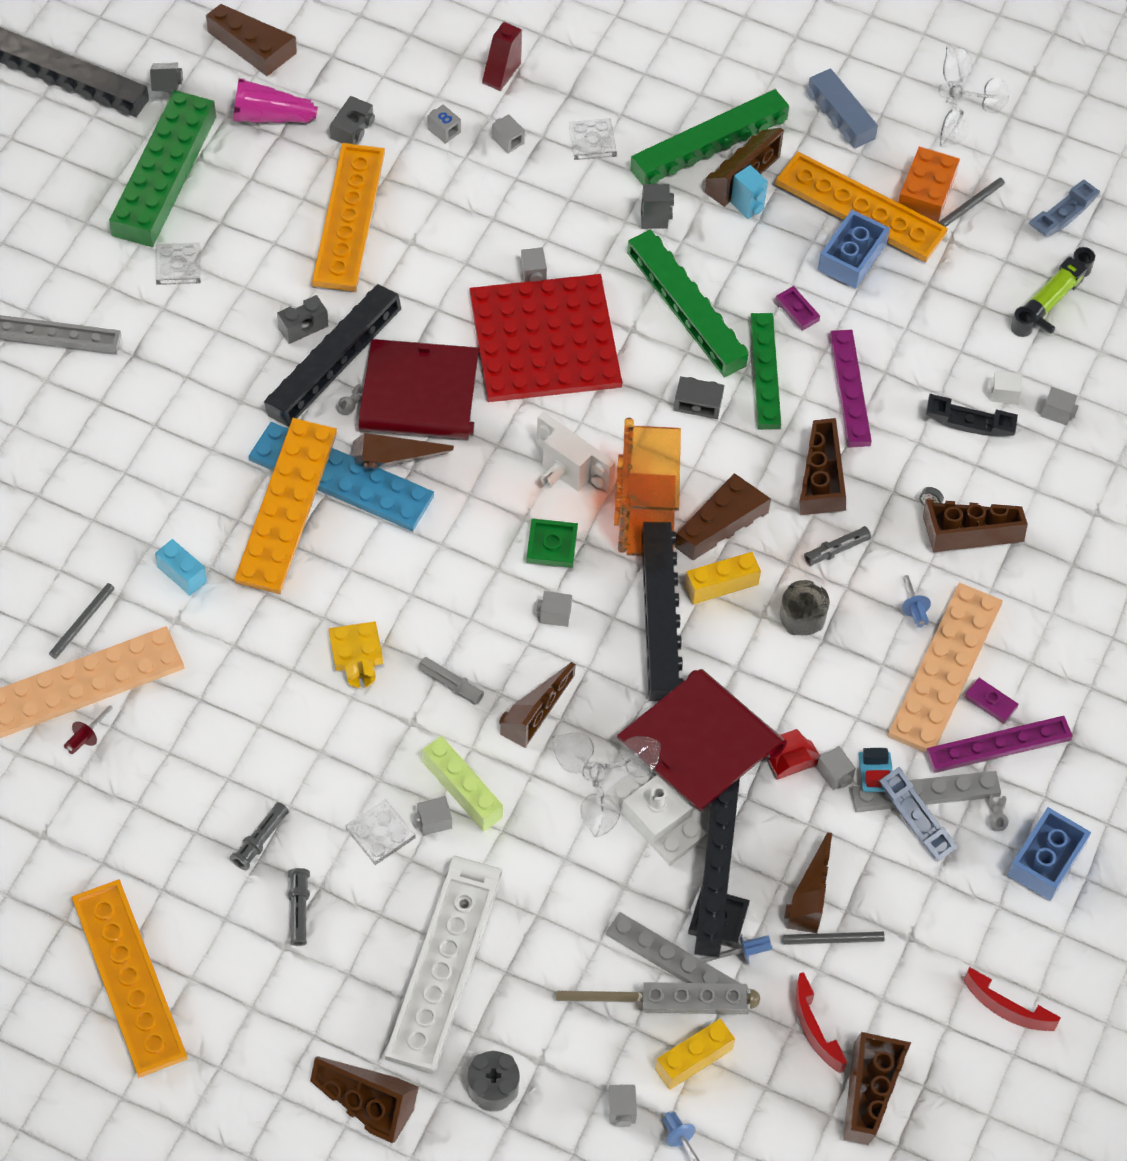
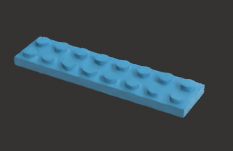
(343, 479)

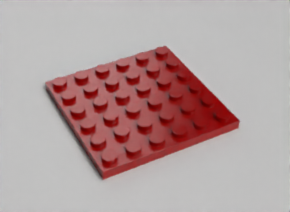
(545, 338)

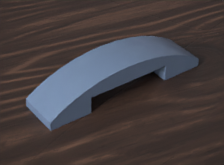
(1066, 210)
(917, 815)

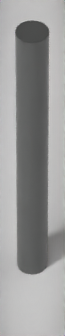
(972, 202)
(81, 621)
(822, 938)

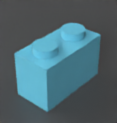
(749, 192)
(181, 567)

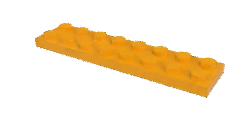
(840, 194)
(348, 217)
(286, 506)
(129, 978)

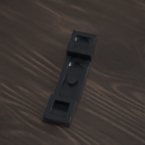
(971, 420)

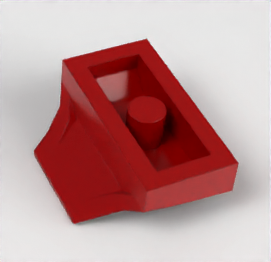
(796, 756)

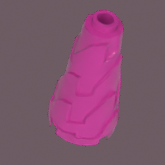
(265, 104)

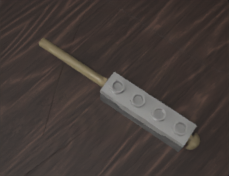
(678, 997)

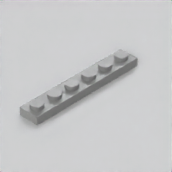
(59, 334)
(934, 791)
(663, 952)

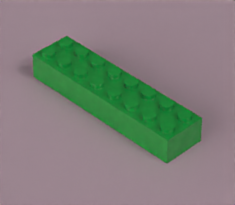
(162, 168)

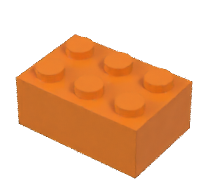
(929, 182)

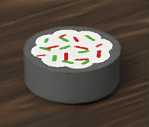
(931, 493)

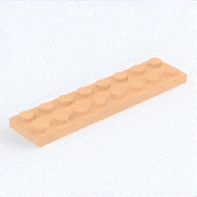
(945, 668)
(87, 680)

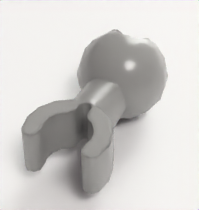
(347, 404)
(998, 820)

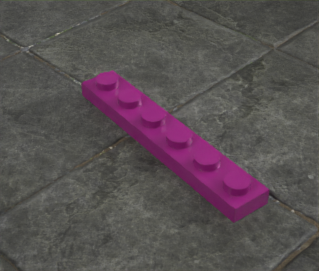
(850, 388)
(999, 744)

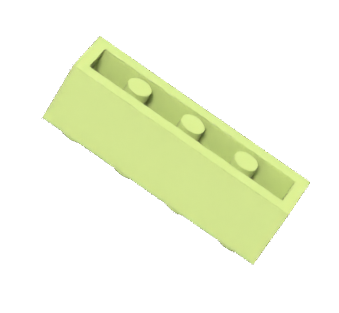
(462, 783)

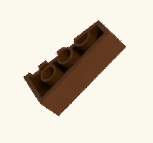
(251, 39)
(823, 478)
(972, 525)
(872, 1081)

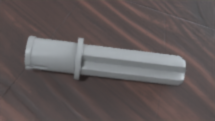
(459, 685)

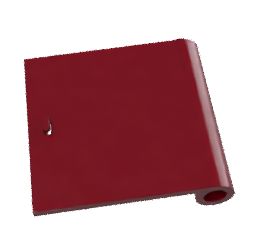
(419, 389)
(704, 738)

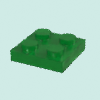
(552, 543)

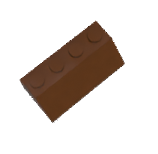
(759, 152)

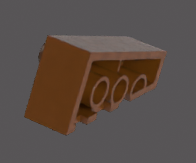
(727, 511)

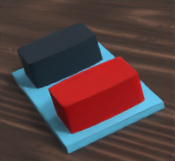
(874, 765)

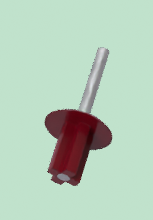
(84, 734)

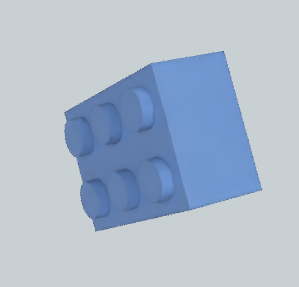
(853, 249)
(1049, 853)

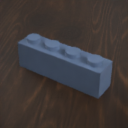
(842, 108)

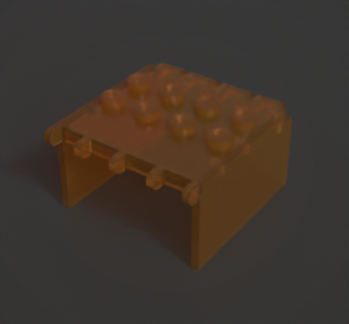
(646, 482)

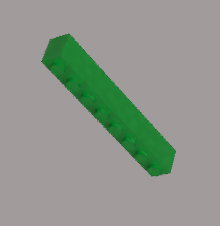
(709, 137)
(688, 303)

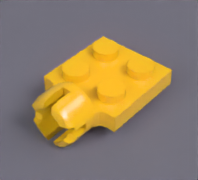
(356, 651)

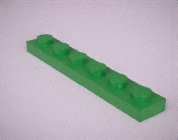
(765, 371)

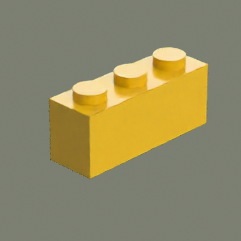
(722, 577)
(694, 1054)

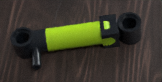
(1069, 277)

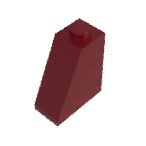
(503, 56)

